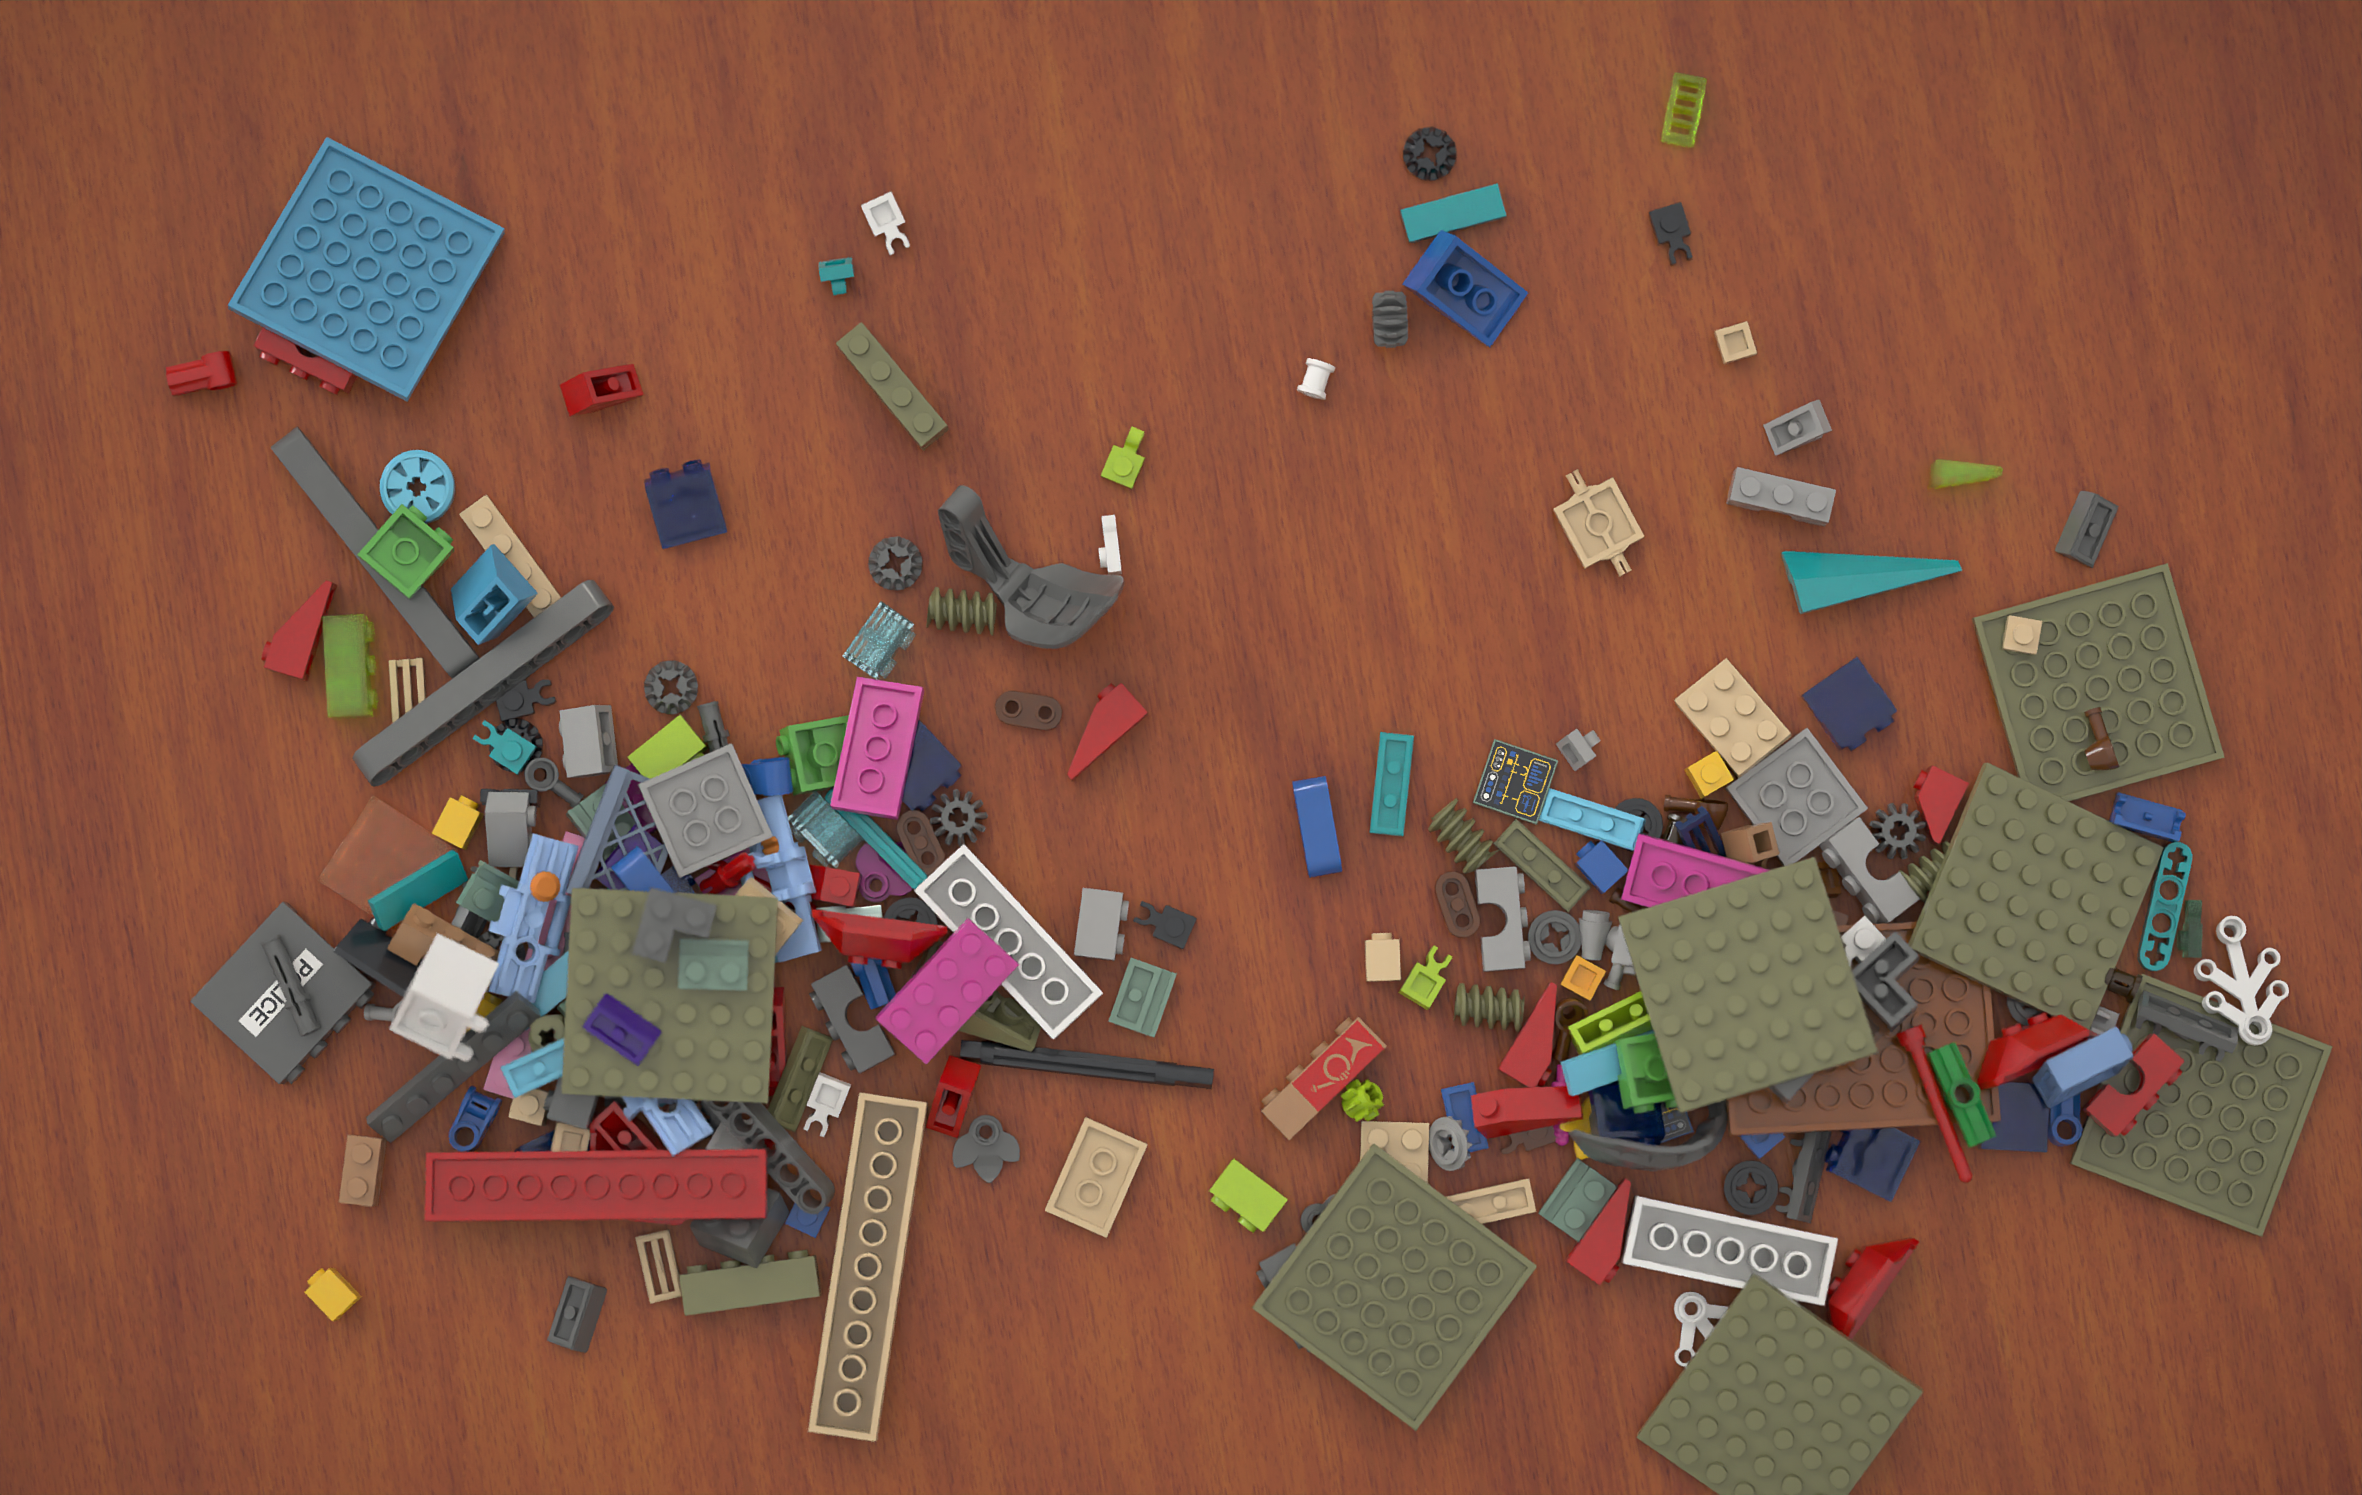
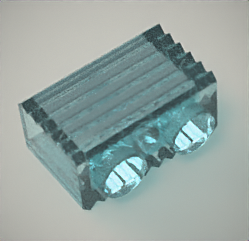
(880, 641)
(824, 830)

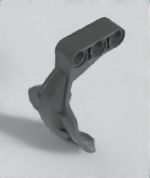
(1041, 605)
(1656, 1158)

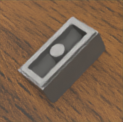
(2086, 528)
(577, 1314)

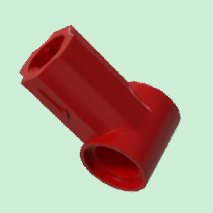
(211, 372)

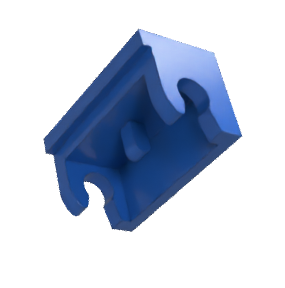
(2147, 817)

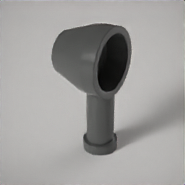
(550, 781)

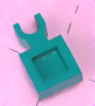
(509, 749)

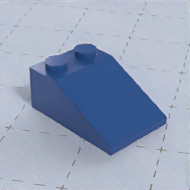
(1465, 287)

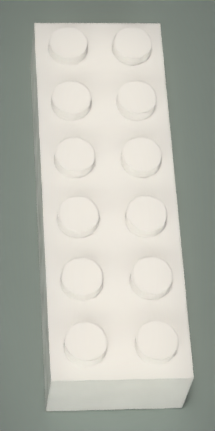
(1047, 978)
(1728, 1249)

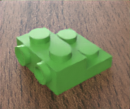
(407, 550)
(813, 752)
(1643, 1074)

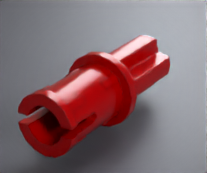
(728, 874)

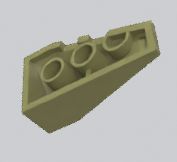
(997, 1018)

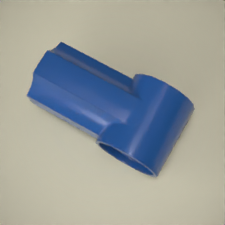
(875, 983)
(2068, 1112)

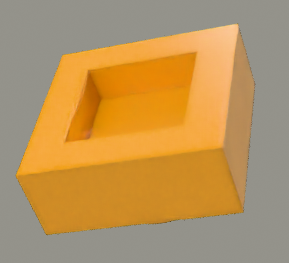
(1582, 977)

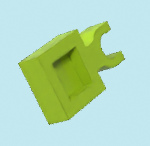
(1424, 982)

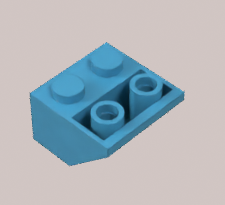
(490, 596)

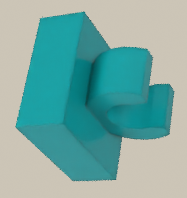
(837, 271)

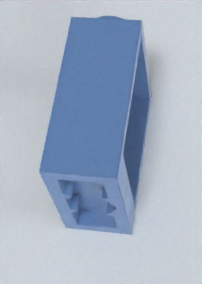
(2083, 1067)

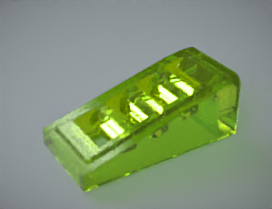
(1688, 81)
(1952, 473)

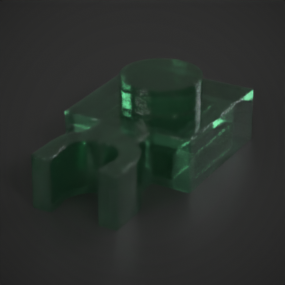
(2190, 938)

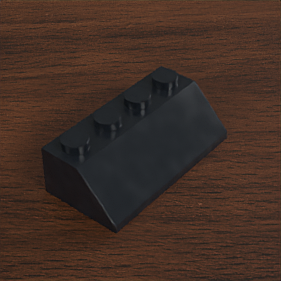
(367, 950)

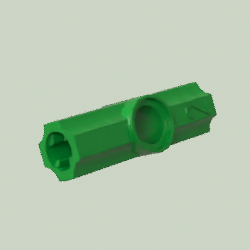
(1952, 1073)

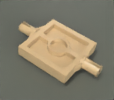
(1598, 523)

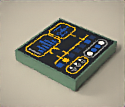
(1515, 781)

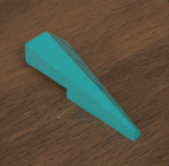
(1833, 579)

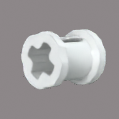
(1316, 378)

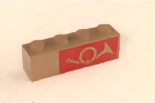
(1323, 1078)

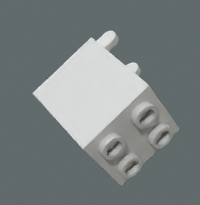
(445, 999)

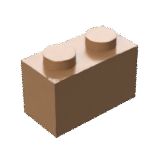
(362, 1170)

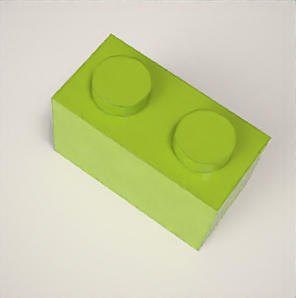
(668, 749)
(1247, 1196)

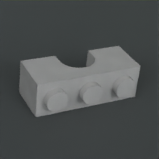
(1781, 495)
(1848, 853)
(1502, 889)

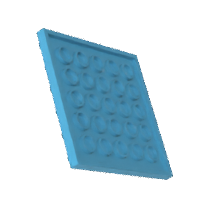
(366, 269)

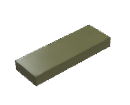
(1541, 865)
(799, 1077)

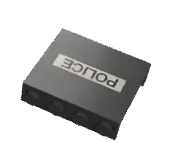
(250, 1006)

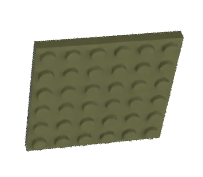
(2110, 649)
(2035, 896)
(1747, 985)
(710, 1039)
(2221, 1129)
(1394, 1286)
(1778, 1403)

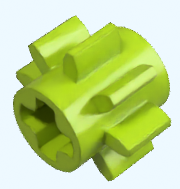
(1362, 1100)

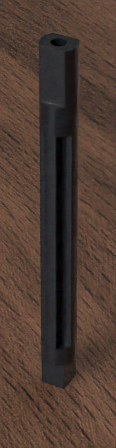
(1087, 1064)

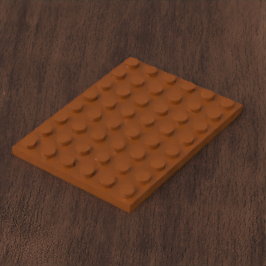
(1885, 1086)

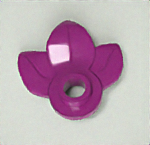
(874, 867)

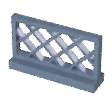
(602, 826)

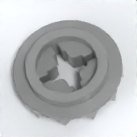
(1440, 1146)

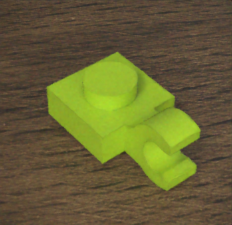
(1124, 463)

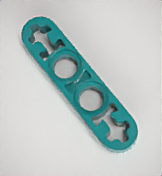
(2170, 908)

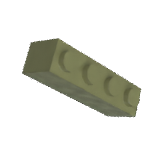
(892, 386)
(749, 1286)

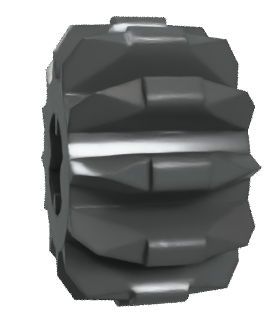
(1389, 319)
(951, 826)
(1906, 838)

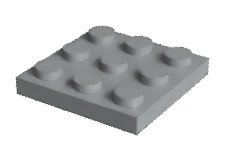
(1799, 794)
(705, 810)

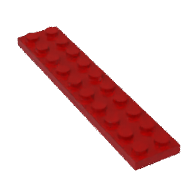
(596, 1185)

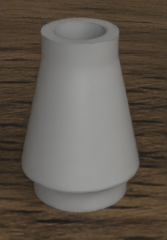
(1593, 932)

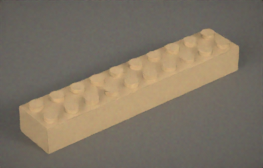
(868, 1267)

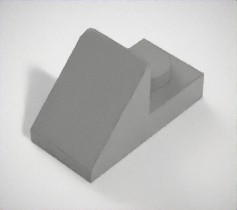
(1797, 427)

